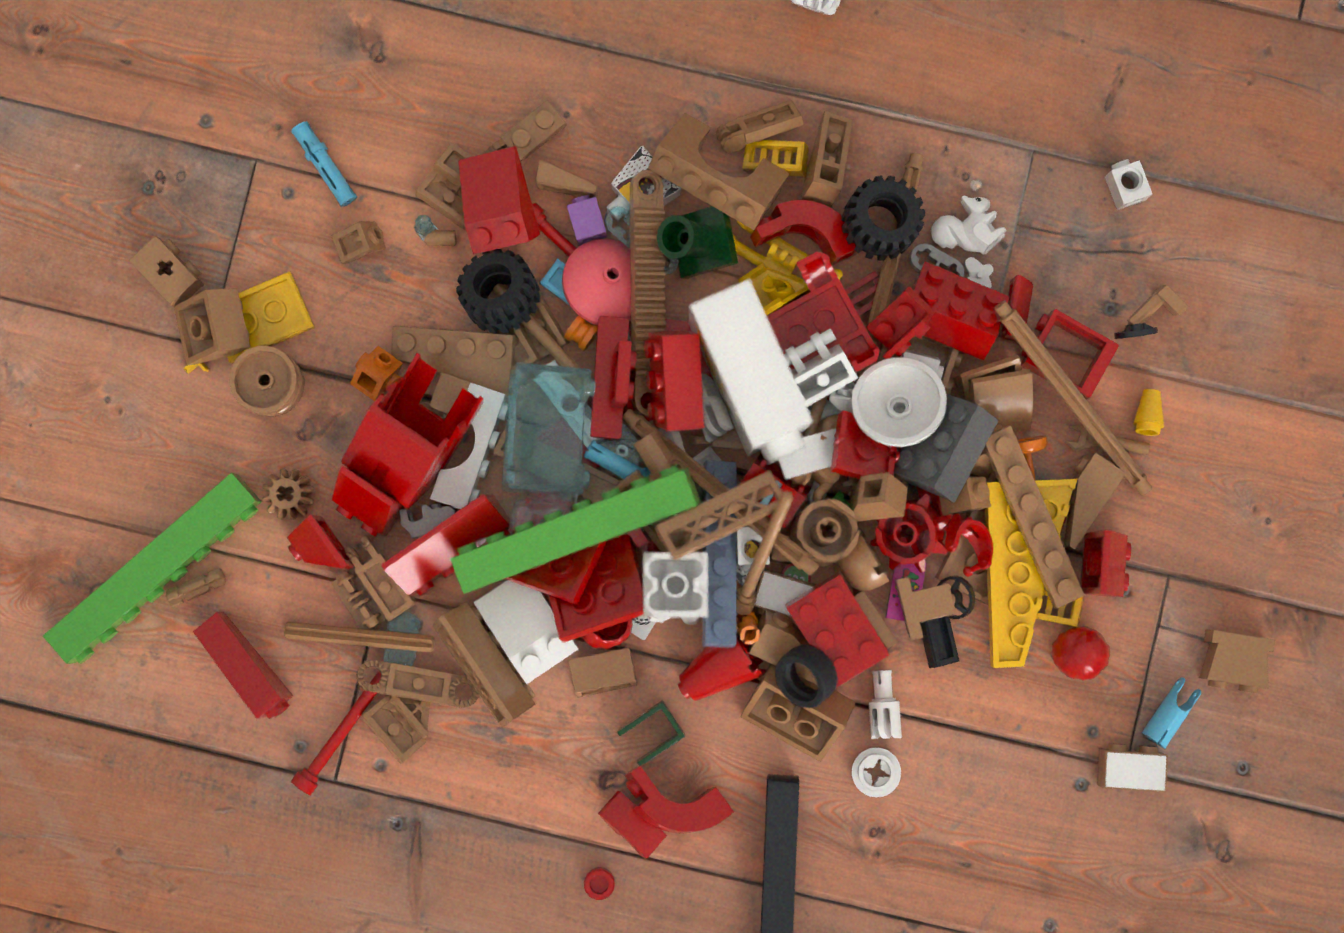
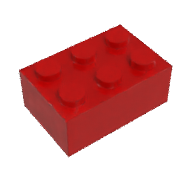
(962, 308)
(674, 380)
(838, 627)

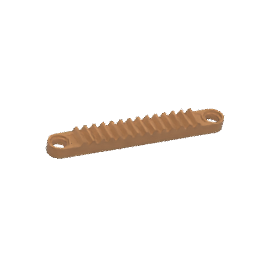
(646, 276)

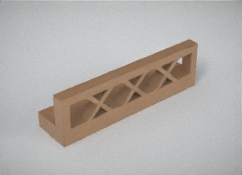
(718, 509)

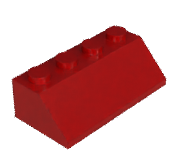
(430, 555)

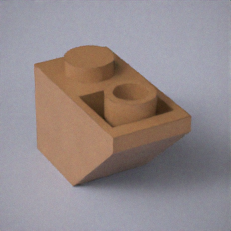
(878, 497)

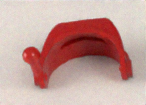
(978, 537)

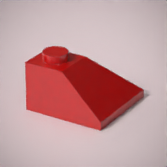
(317, 544)

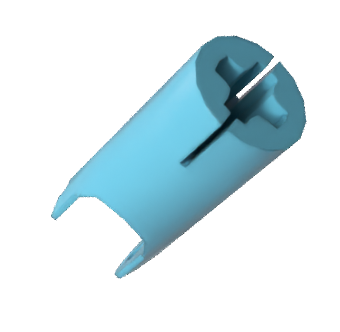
(1169, 716)

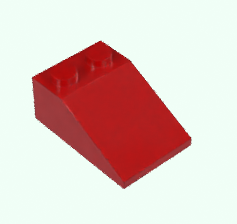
(496, 201)
(366, 502)
(1105, 563)

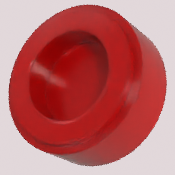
(599, 883)

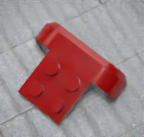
(820, 310)

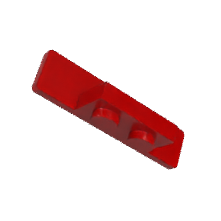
(612, 377)

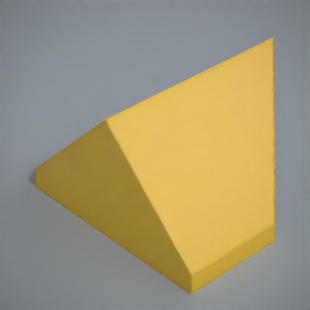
(773, 287)

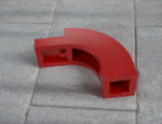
(808, 219)
(658, 811)

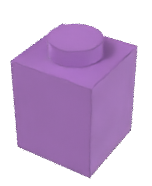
(586, 219)

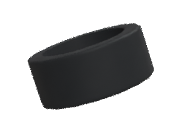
(818, 664)

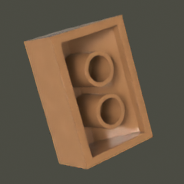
(804, 728)

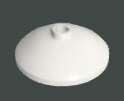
(893, 385)

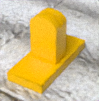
(190, 368)

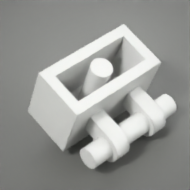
(822, 373)

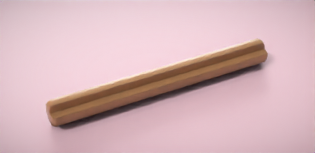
(359, 637)

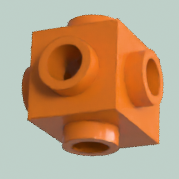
(375, 372)

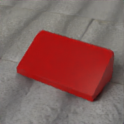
(1020, 299)

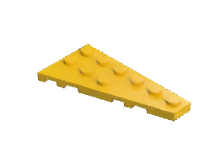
(1013, 578)

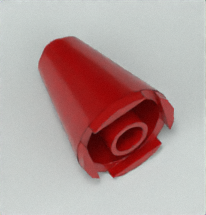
(719, 670)

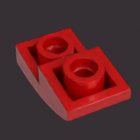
(627, 823)

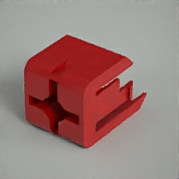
(403, 442)

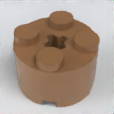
(841, 532)

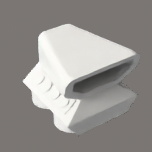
(675, 586)

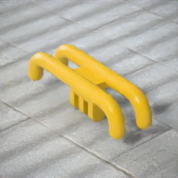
(780, 257)

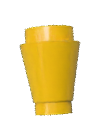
(1149, 413)

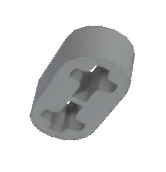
(936, 256)

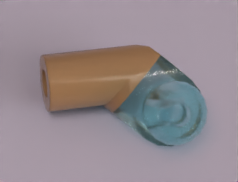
(431, 235)

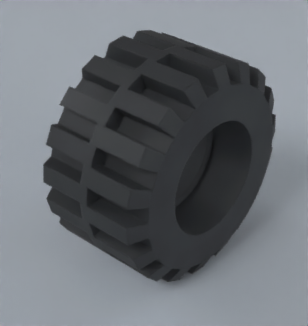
(899, 202)
(509, 308)

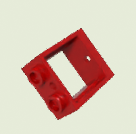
(1100, 362)

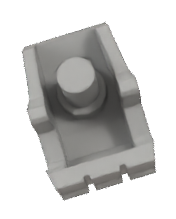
(432, 516)

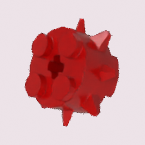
(910, 548)

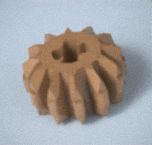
(276, 492)

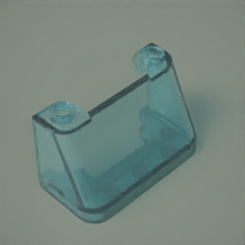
(546, 429)

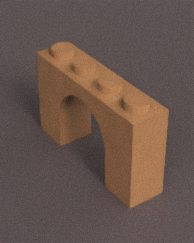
(738, 197)

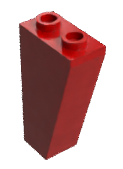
(243, 667)

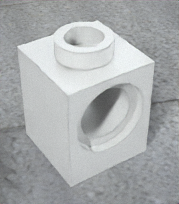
(1126, 197)
(742, 536)

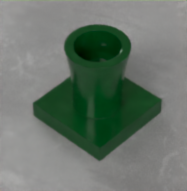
(699, 241)

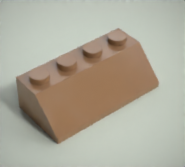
(484, 664)

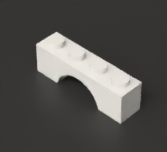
(459, 484)

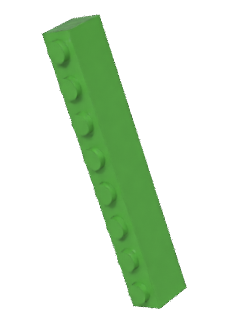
(575, 530)
(152, 569)

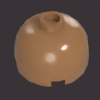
(862, 566)

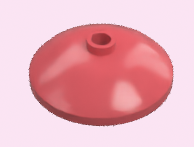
(588, 285)

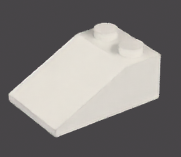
(524, 628)

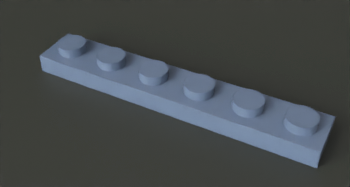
(720, 625)

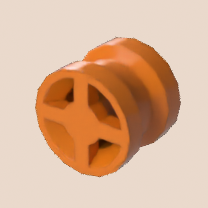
(581, 332)

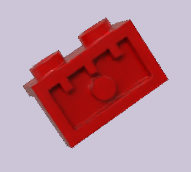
(901, 321)

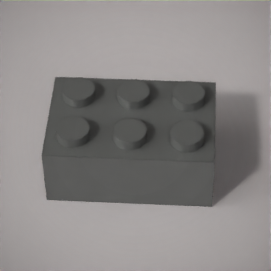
(950, 453)

